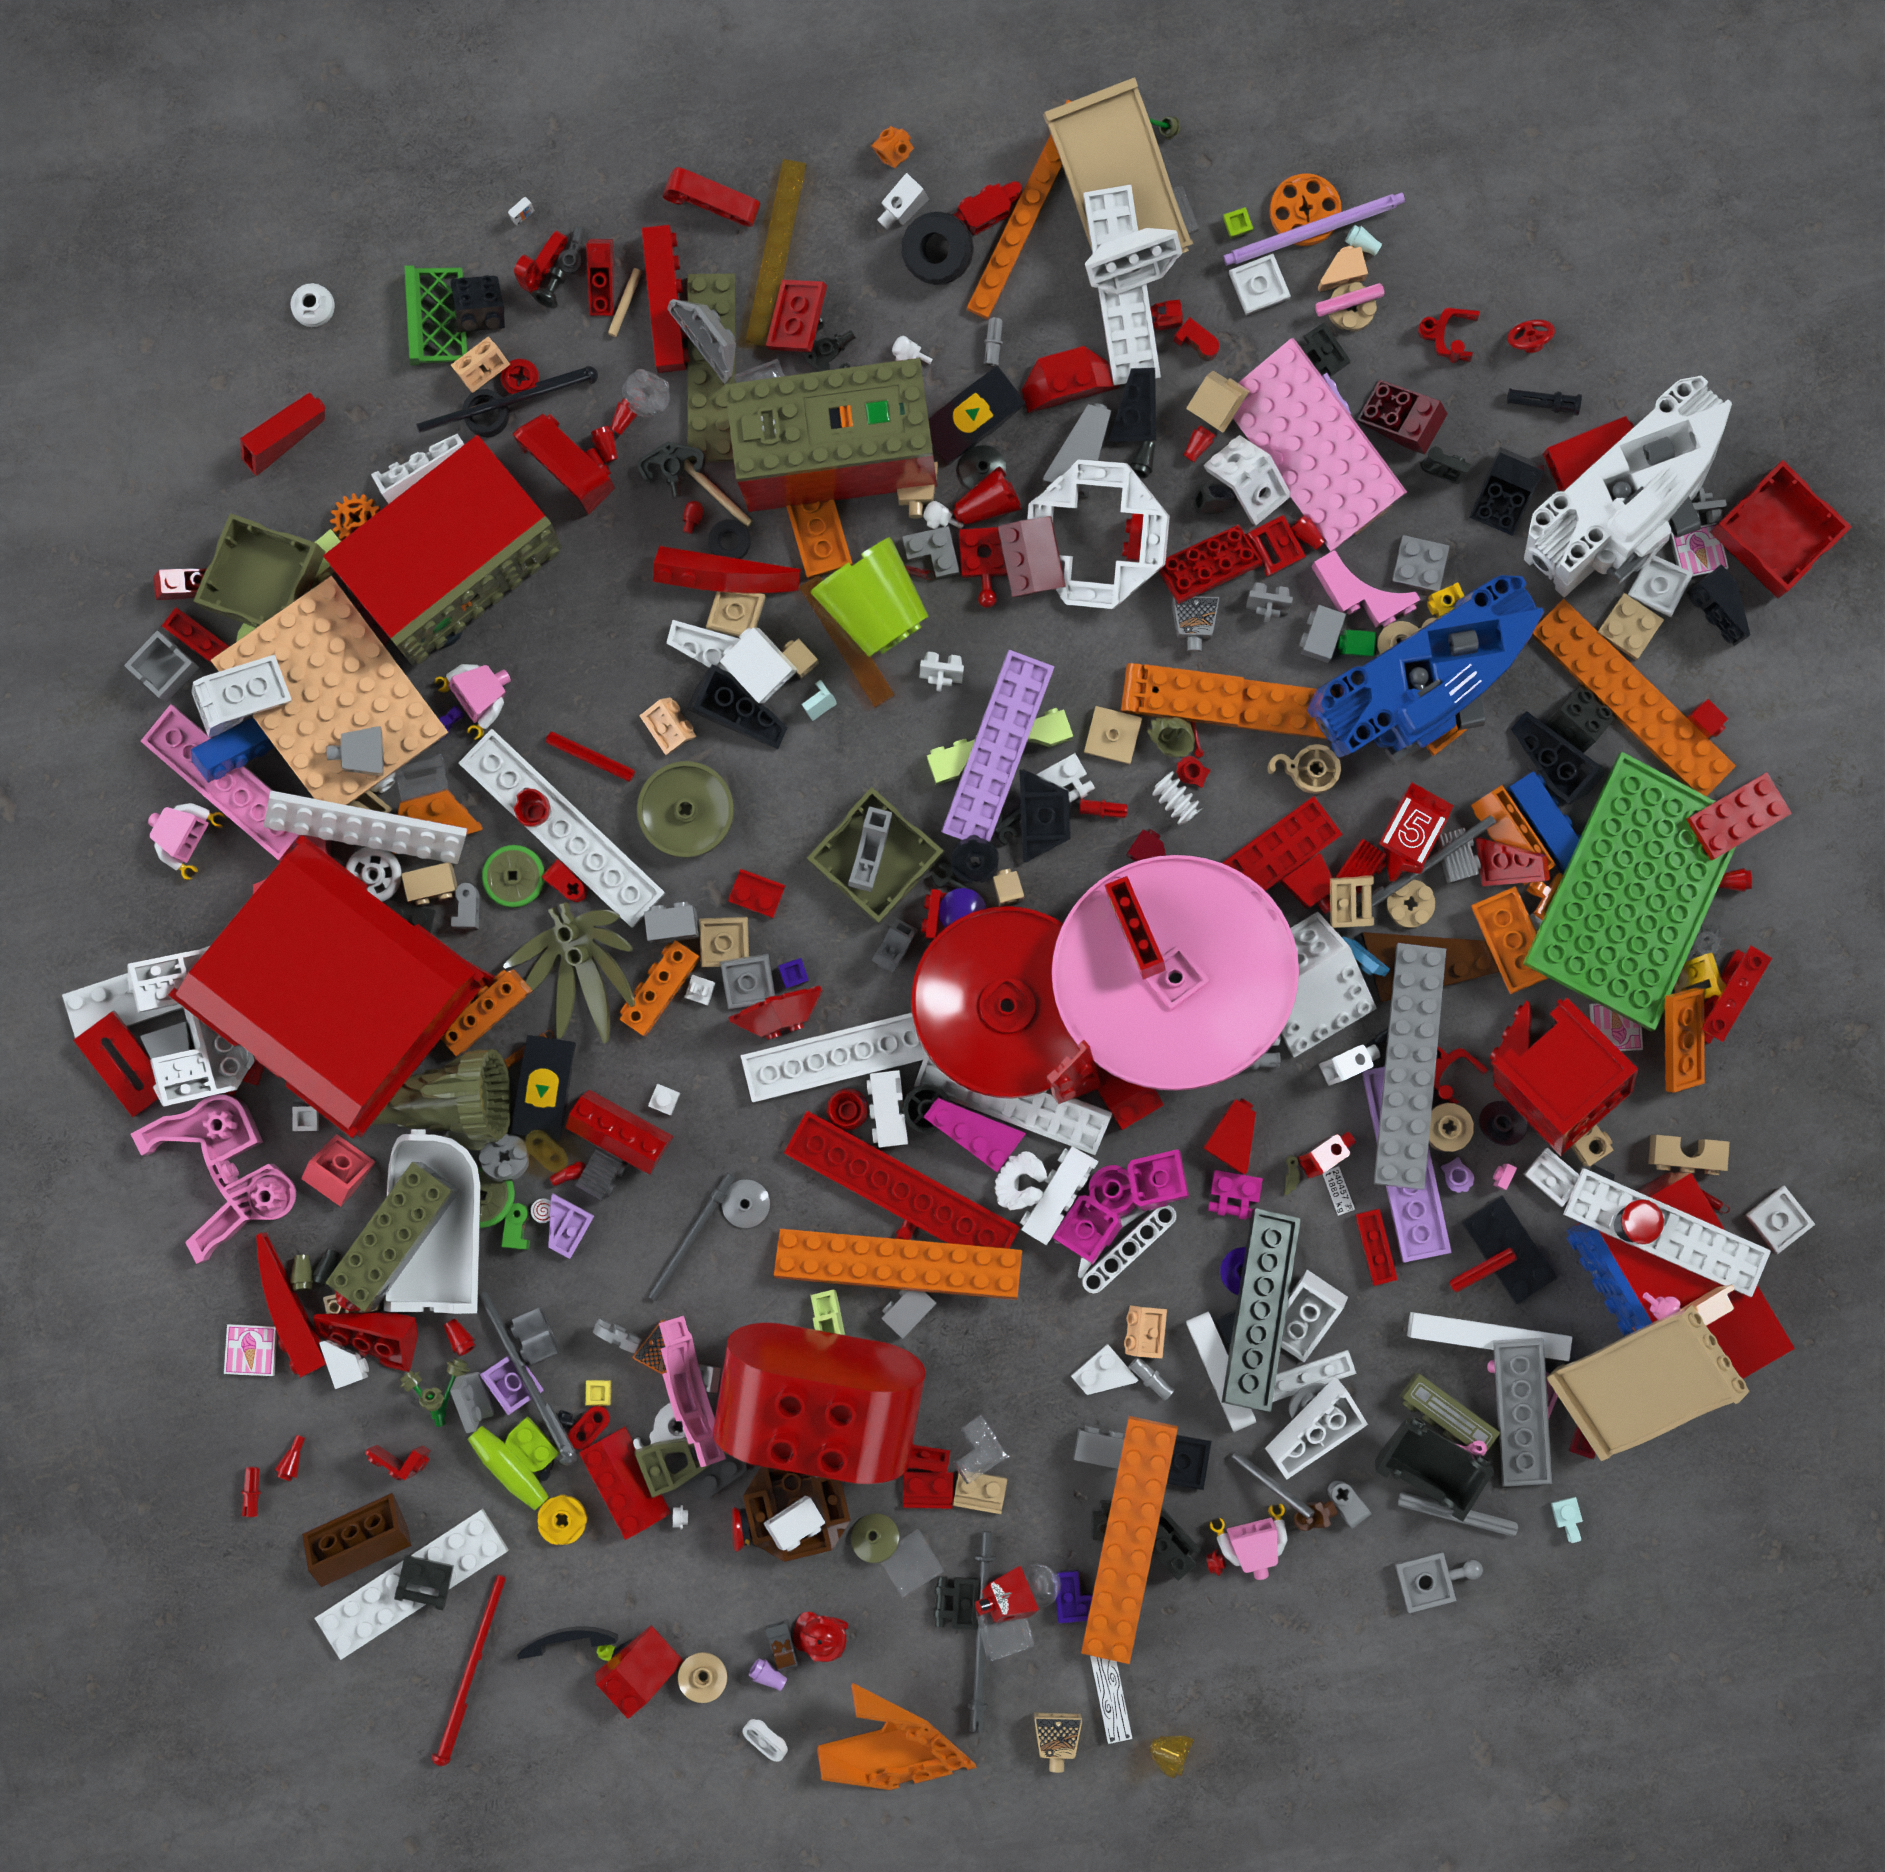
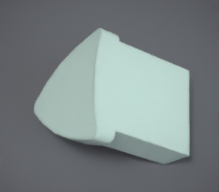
(819, 702)

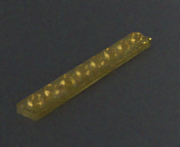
(776, 250)

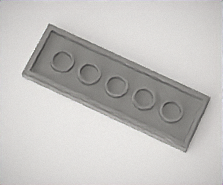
(1522, 1412)

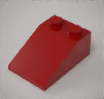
(1126, 1100)
(638, 1671)

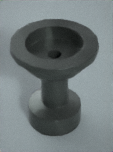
(546, 295)

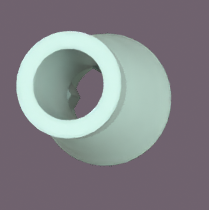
(1362, 238)

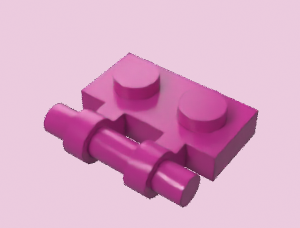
(1234, 1186)

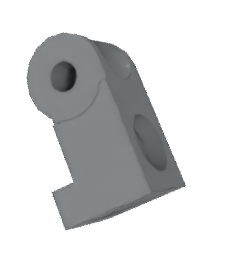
(467, 907)

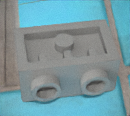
(471, 1400)

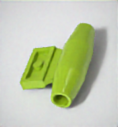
(517, 1458)

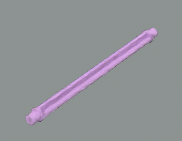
(1313, 229)

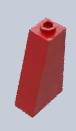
(281, 432)
(1576, 455)

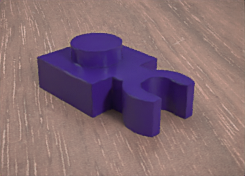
(450, 718)

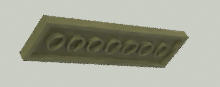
(706, 392)

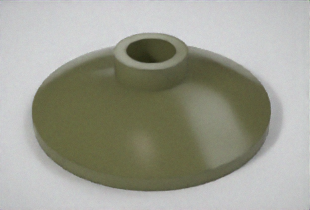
(883, 1546)

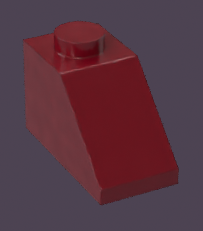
(1146, 846)

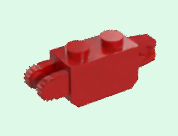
(988, 207)

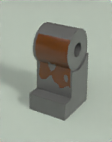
(782, 1644)

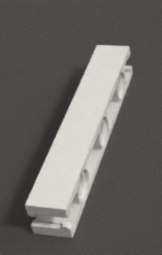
(1482, 1334)

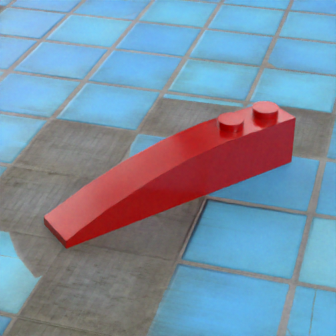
(721, 573)
(288, 1313)

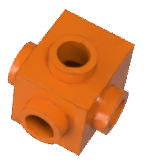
(893, 146)

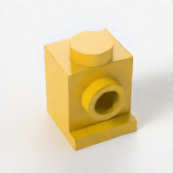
(1436, 604)

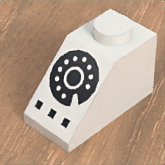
(343, 1364)

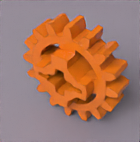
(362, 511)

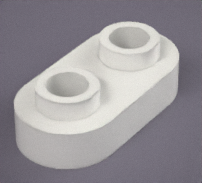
(765, 1740)

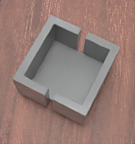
(163, 665)
(671, 923)

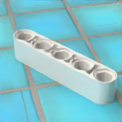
(1140, 1245)
(1215, 1361)

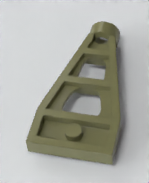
(655, 1469)

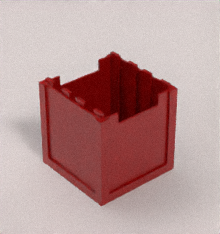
(1565, 1078)

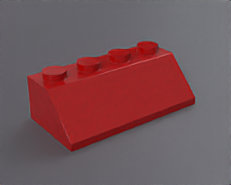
(618, 1131)
(622, 1483)

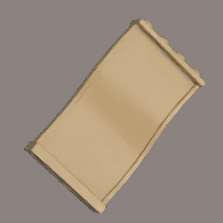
(1111, 144)
(1647, 1383)

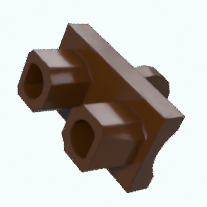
(1321, 1517)

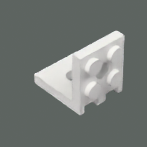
(1249, 476)

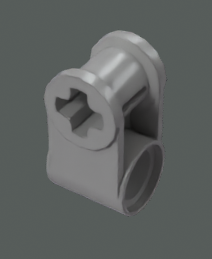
(1350, 1505)

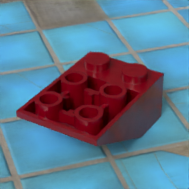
(1403, 416)

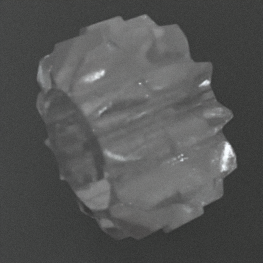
(1713, 941)

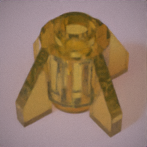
(1171, 1753)

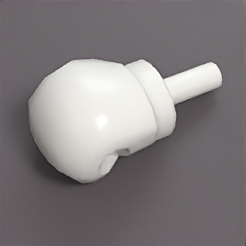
(907, 349)
(938, 514)

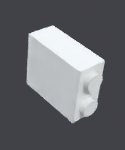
(758, 664)

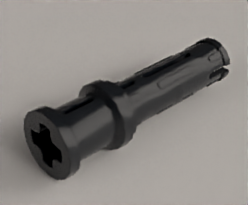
(1557, 404)

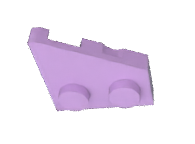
(566, 1225)

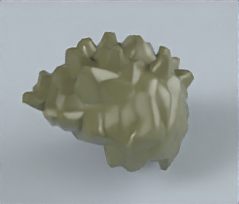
(1172, 736)

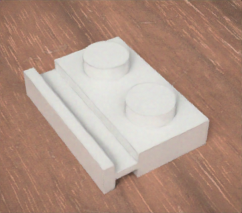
(1552, 1176)

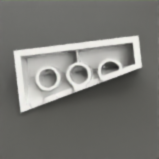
(1058, 1195)

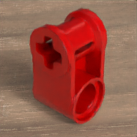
(563, 879)

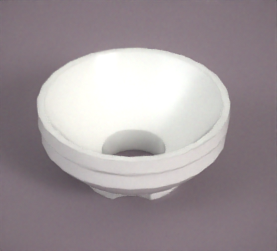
(315, 315)

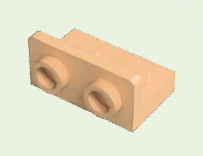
(668, 725)
(1145, 1331)

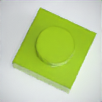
(1237, 223)

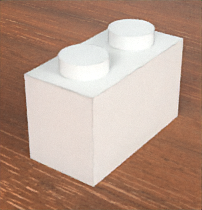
(794, 1524)

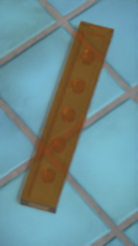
(859, 663)

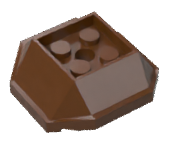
(774, 1491)

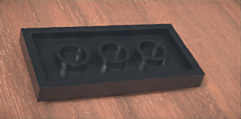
(1497, 1229)

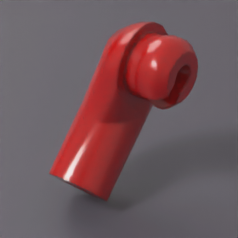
(569, 1173)

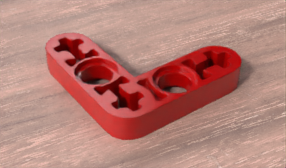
(532, 272)

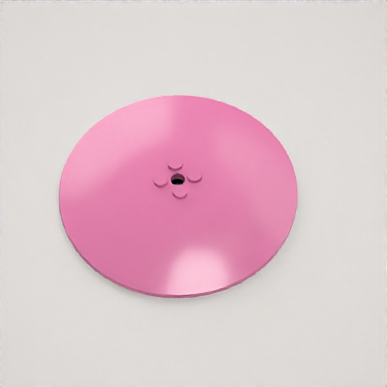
(1212, 931)

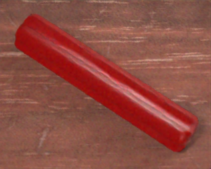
(1483, 1270)

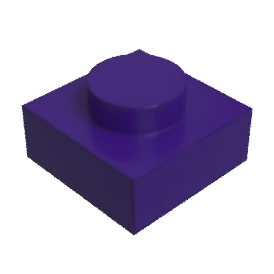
(793, 973)

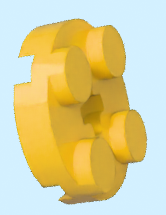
(576, 1520)

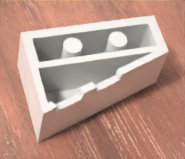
(887, 1109)

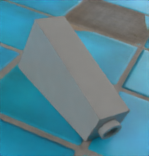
(1082, 443)

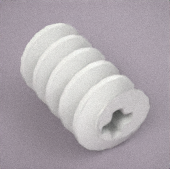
(1176, 799)

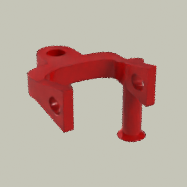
(1437, 331)
(1443, 1062)

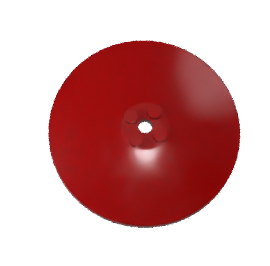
(959, 994)

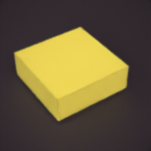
(598, 1392)

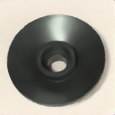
(969, 463)

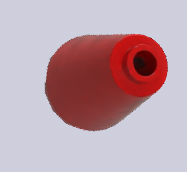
(987, 499)

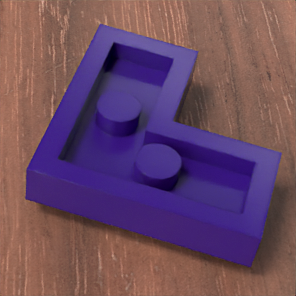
(1069, 1602)

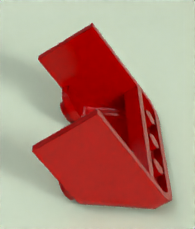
(565, 460)

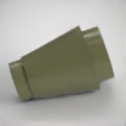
(301, 1274)

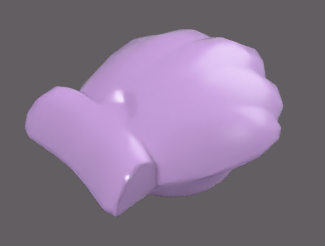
(1458, 1176)

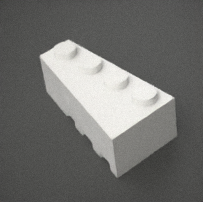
(1316, 1429)

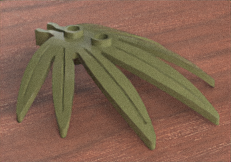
(575, 943)

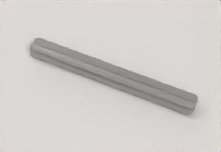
(1473, 1518)

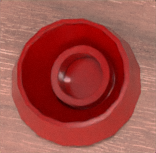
(847, 1109)

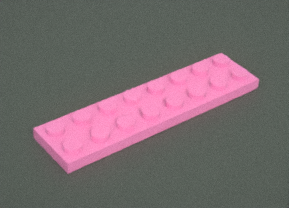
(236, 794)

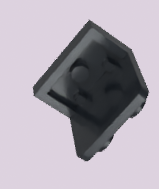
(478, 303)

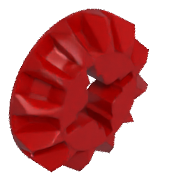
(514, 369)

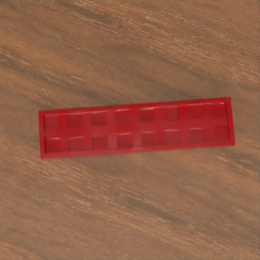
(1286, 845)

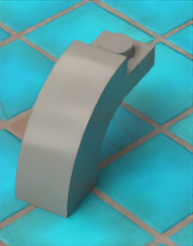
(870, 849)

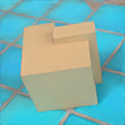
(1218, 400)

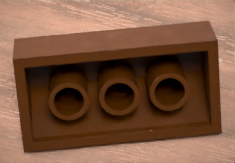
(356, 1540)

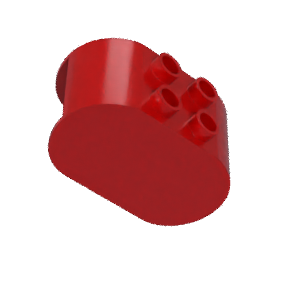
(818, 1403)

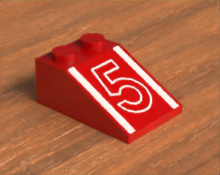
(1416, 824)

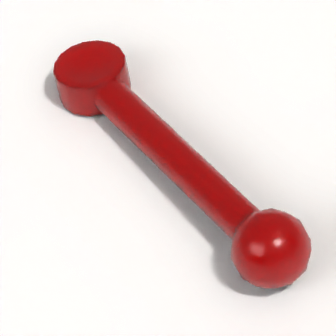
(1198, 752)

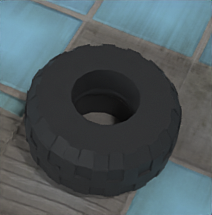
(915, 248)

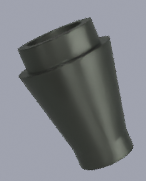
(1143, 460)
(326, 1267)

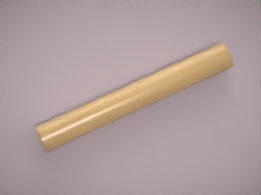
(624, 303)

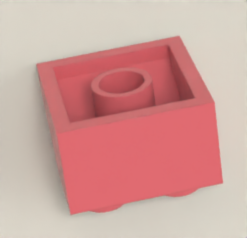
(337, 1170)

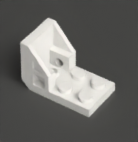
(238, 693)

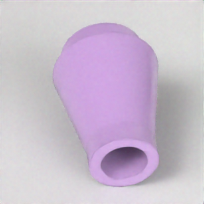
(766, 1674)

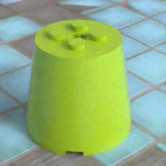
(873, 599)

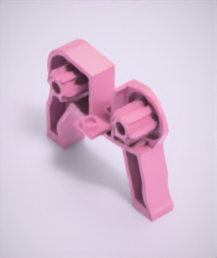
(225, 1131)

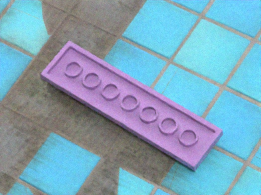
(1415, 1212)

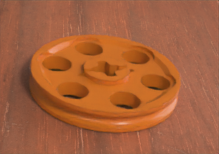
(1295, 204)

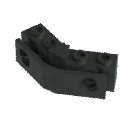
(1165, 1549)

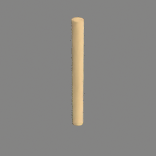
(718, 494)

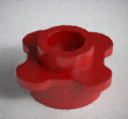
(1216, 1562)

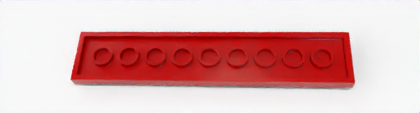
(897, 1186)

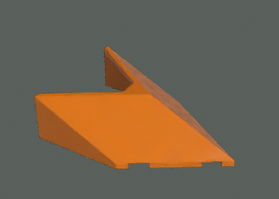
(897, 1753)

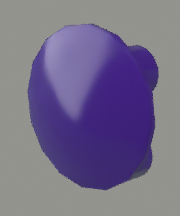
(959, 904)

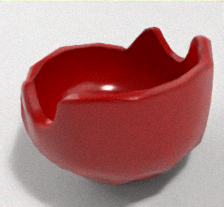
(532, 808)

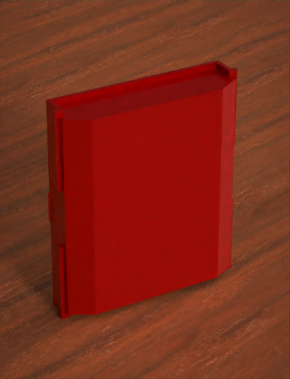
(329, 988)

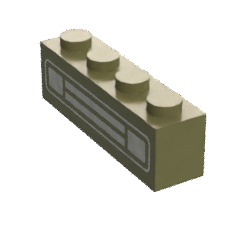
(1446, 1412)

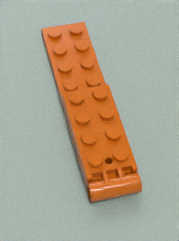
(1219, 700)

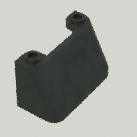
(1435, 1466)

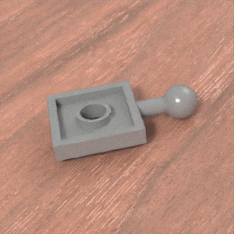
(1441, 1589)

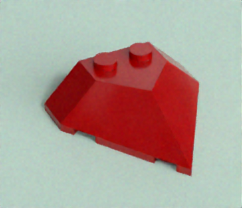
(779, 1013)

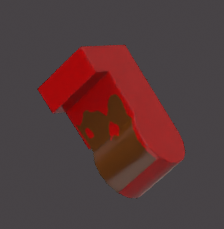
(1198, 338)

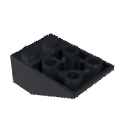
(1506, 491)
(1722, 603)

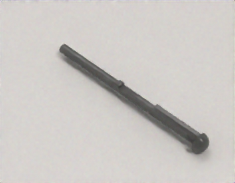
(1382, 893)
(546, 1411)

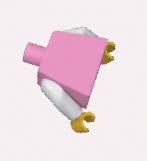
(478, 693)
(178, 833)
(1254, 1544)

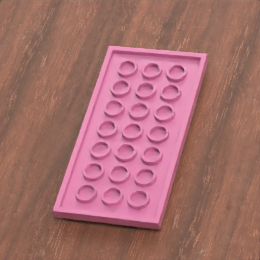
(1315, 445)

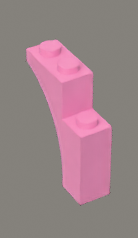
(1349, 592)

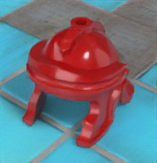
(829, 1630)

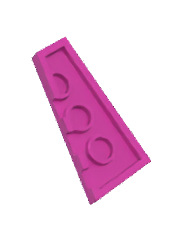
(980, 1135)

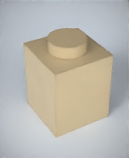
(800, 657)

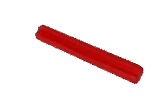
(590, 756)

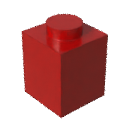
(1708, 719)

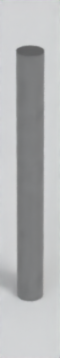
(1272, 1485)

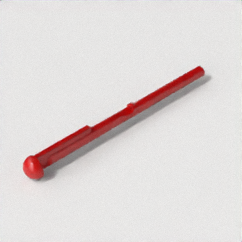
(459, 1708)

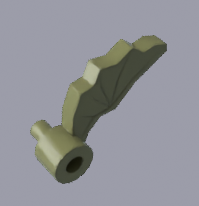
(1292, 1176)

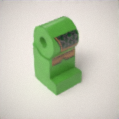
(515, 1227)

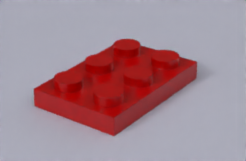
(796, 315)

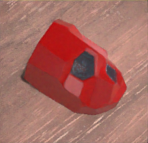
(1167, 315)

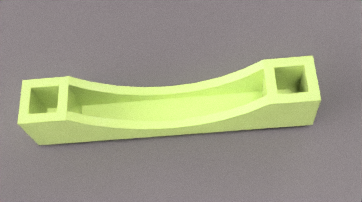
(950, 763)

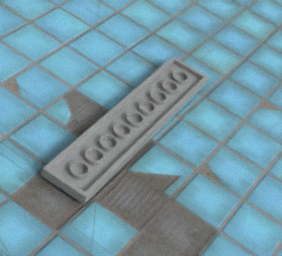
(1410, 1066)

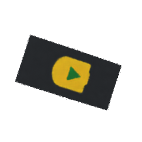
(974, 414)
(543, 1086)

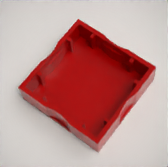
(1780, 529)

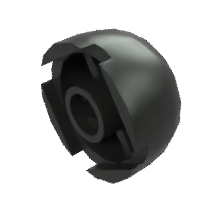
(917, 1105)

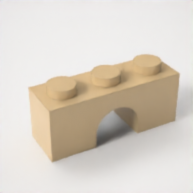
(1710, 1156)

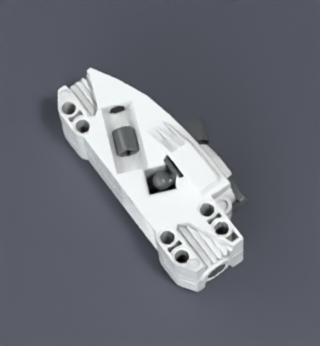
(1653, 481)

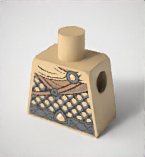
(1057, 1737)

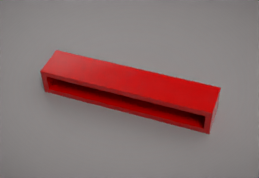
(662, 288)

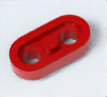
(589, 1426)

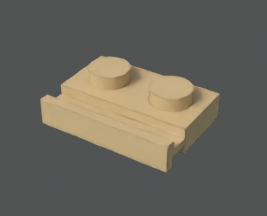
(982, 1494)

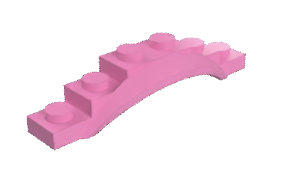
(688, 1391)

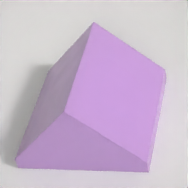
(507, 1385)

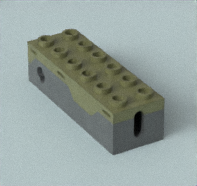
(391, 1238)

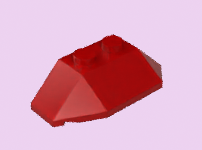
(1066, 378)

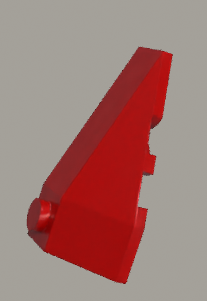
(382, 1335)

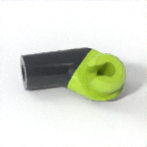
(607, 1652)

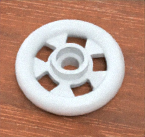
(387, 860)

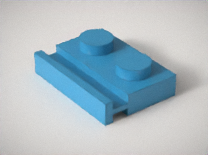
(1369, 962)

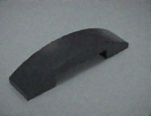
(597, 1636)

